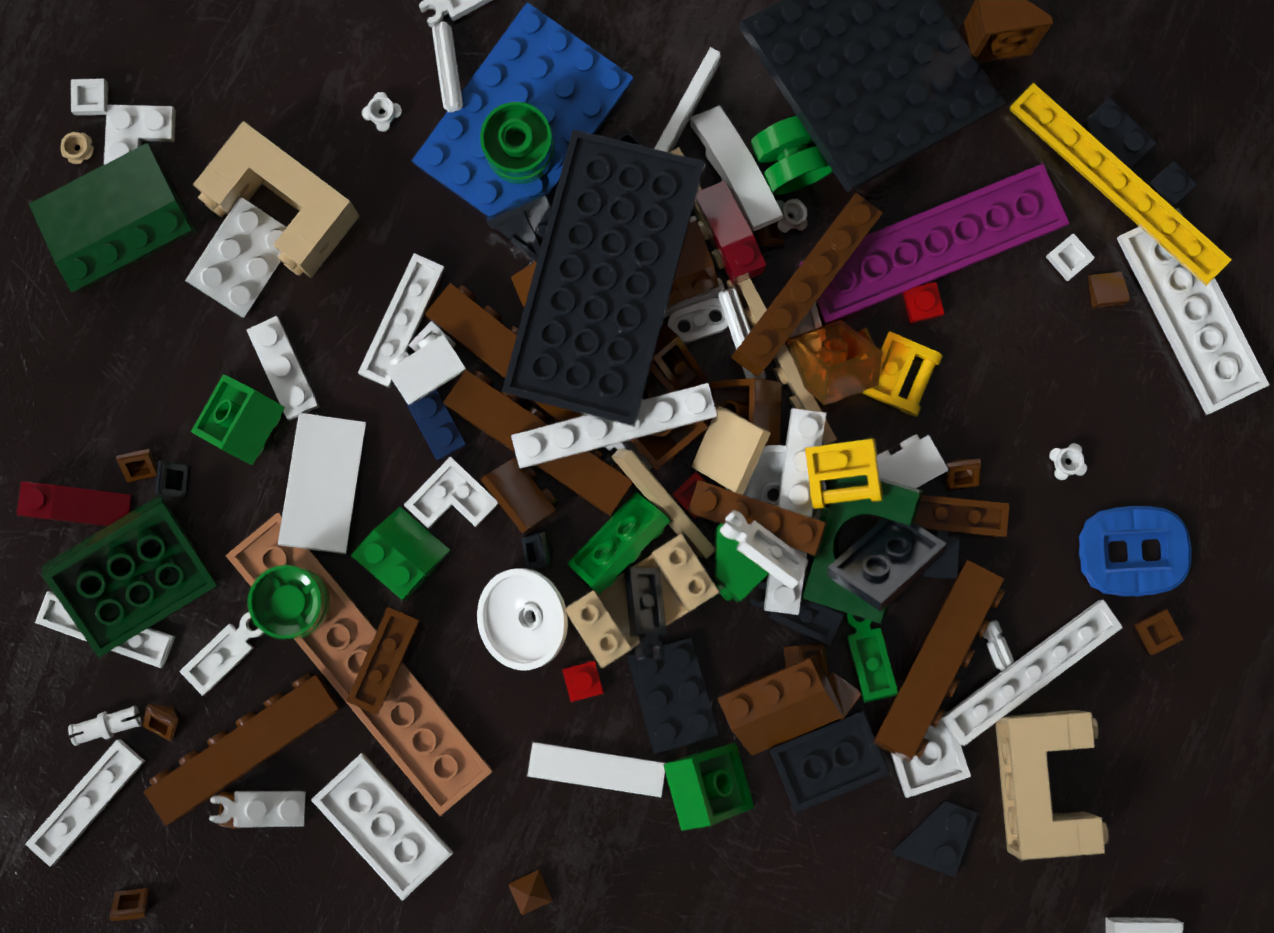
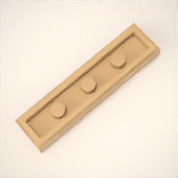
(663, 501)

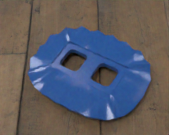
(1135, 575)

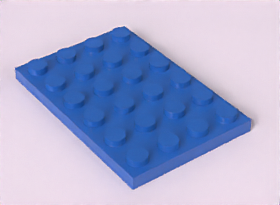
(531, 65)

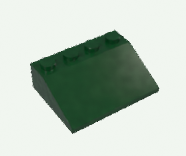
(111, 218)
(128, 576)

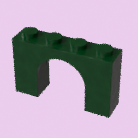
(898, 504)

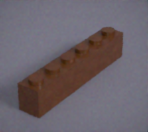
(806, 285)
(482, 335)
(502, 417)
(938, 662)
(242, 749)

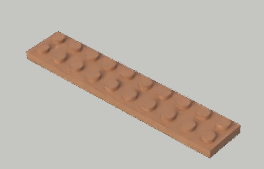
(410, 721)

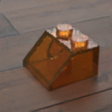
(835, 361)

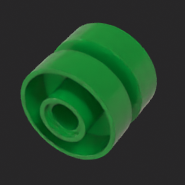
(517, 142)
(795, 159)
(289, 602)

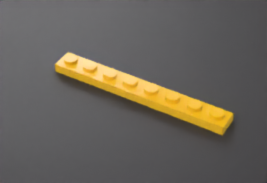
(1120, 184)

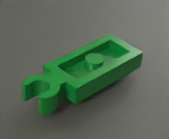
(870, 661)

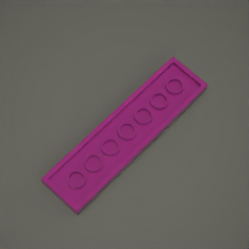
(944, 241)

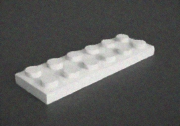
(1195, 323)

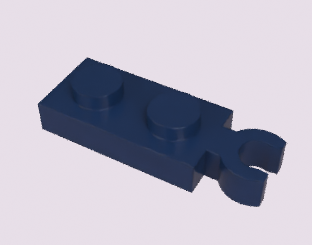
(437, 425)

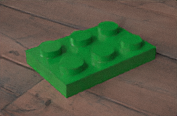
(618, 542)

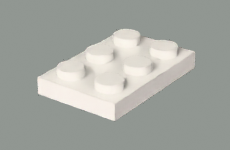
(239, 258)

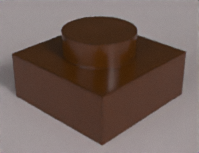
(1158, 632)

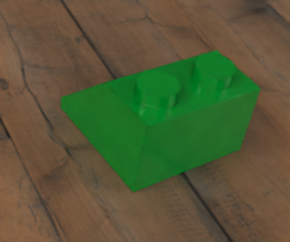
(238, 419)
(401, 553)
(733, 569)
(708, 787)

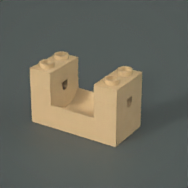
(253, 160)
(604, 617)
(1025, 787)

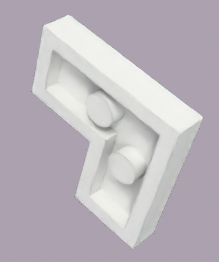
(133, 124)
(450, 487)

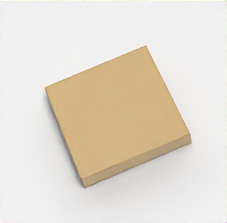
(730, 450)

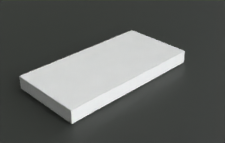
(322, 483)
(382, 826)

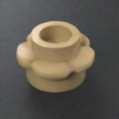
(68, 147)

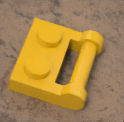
(895, 364)
(843, 461)

